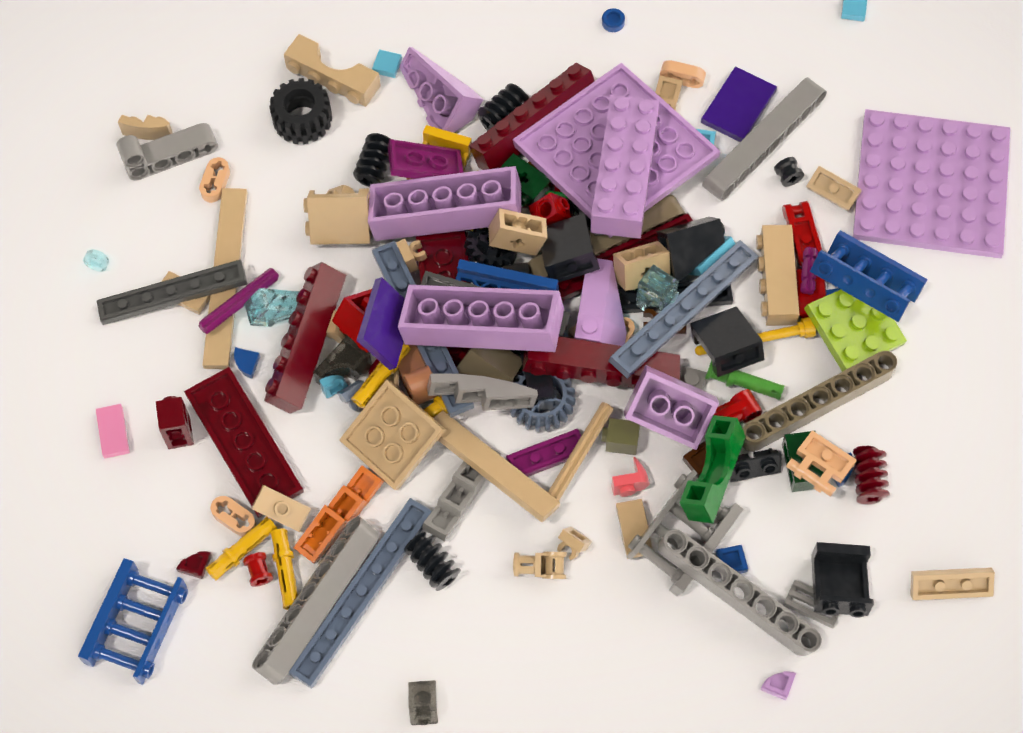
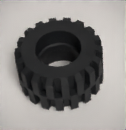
(297, 95)

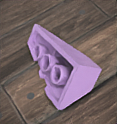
(443, 96)
(600, 308)

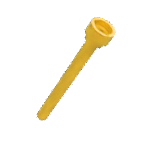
(802, 328)

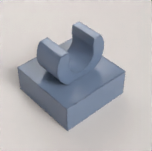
(346, 393)

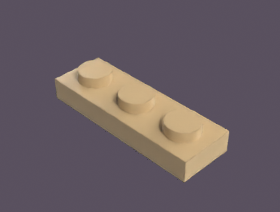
(952, 583)

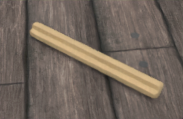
(580, 450)

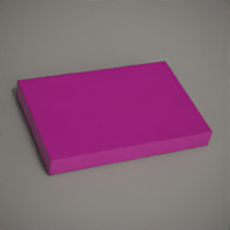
(422, 160)

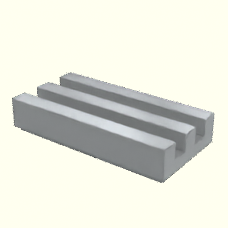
(803, 610)

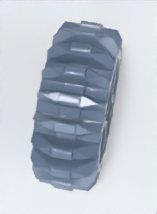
(558, 408)

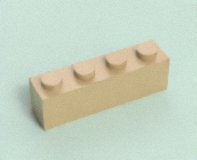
(778, 275)

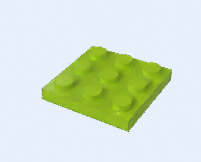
(853, 328)

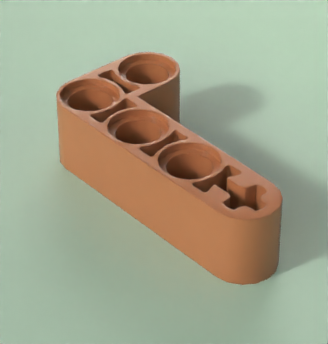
(415, 376)

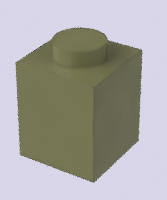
(621, 436)

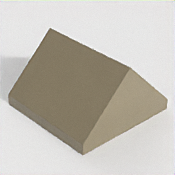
(491, 363)

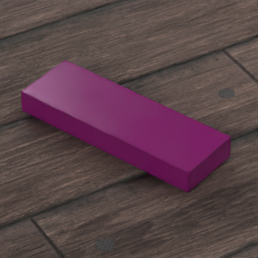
(545, 454)

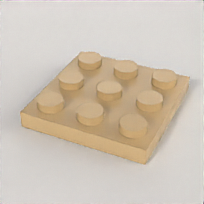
(392, 435)

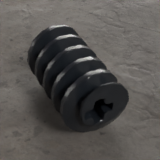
(501, 105)
(372, 160)
(431, 562)

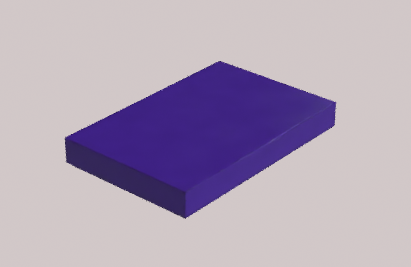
(738, 104)
(380, 324)

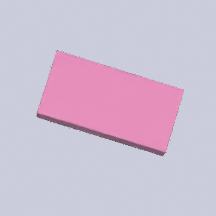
(112, 431)

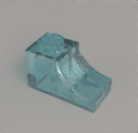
(656, 289)
(270, 306)

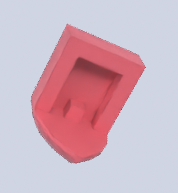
(630, 483)

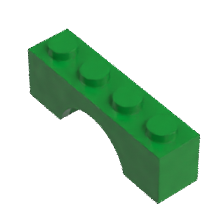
(723, 444)

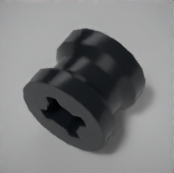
(788, 171)

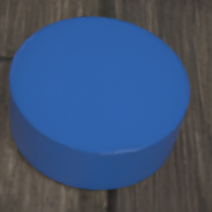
(613, 20)

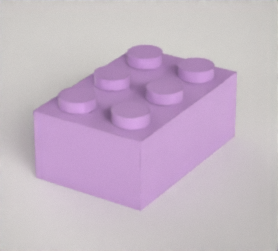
(671, 407)

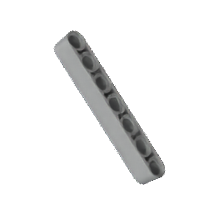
(764, 138)
(752, 593)
(315, 600)

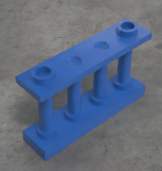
(869, 275)
(116, 601)

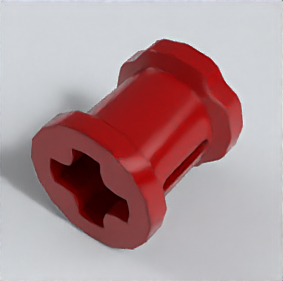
(258, 569)

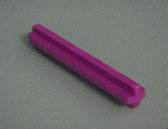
(237, 301)

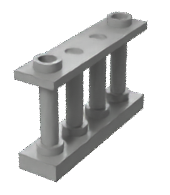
(710, 536)

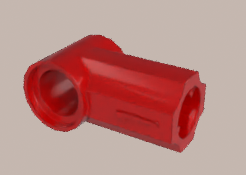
(741, 406)

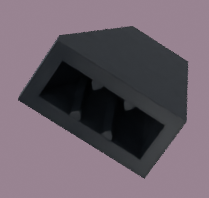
(691, 244)

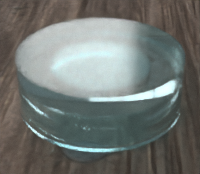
(96, 260)

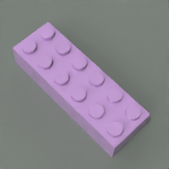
(625, 167)
(442, 203)
(481, 318)

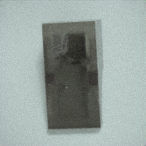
(345, 361)

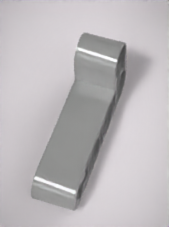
(166, 151)

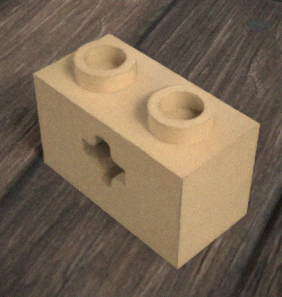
(517, 232)
(635, 262)

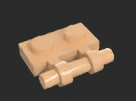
(824, 456)

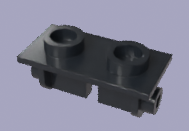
(763, 464)

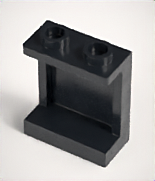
(569, 249)
(728, 341)
(841, 579)

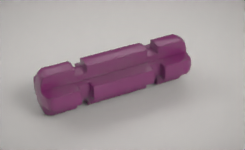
(808, 278)

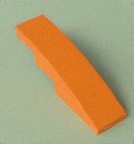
(334, 517)

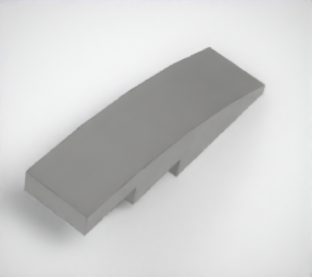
(491, 392)
(454, 501)

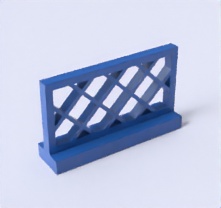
(498, 277)

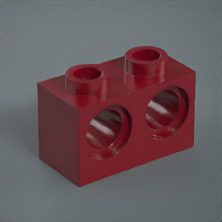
(174, 422)

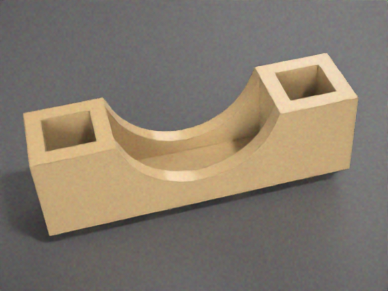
(355, 83)

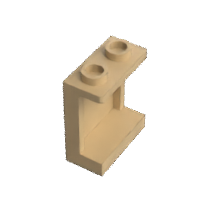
(338, 218)

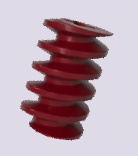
(870, 475)

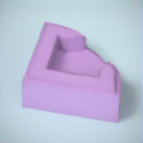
(779, 684)

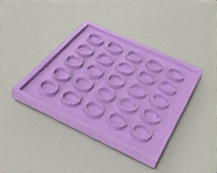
(570, 141)
(932, 183)

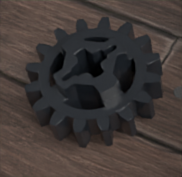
(478, 248)

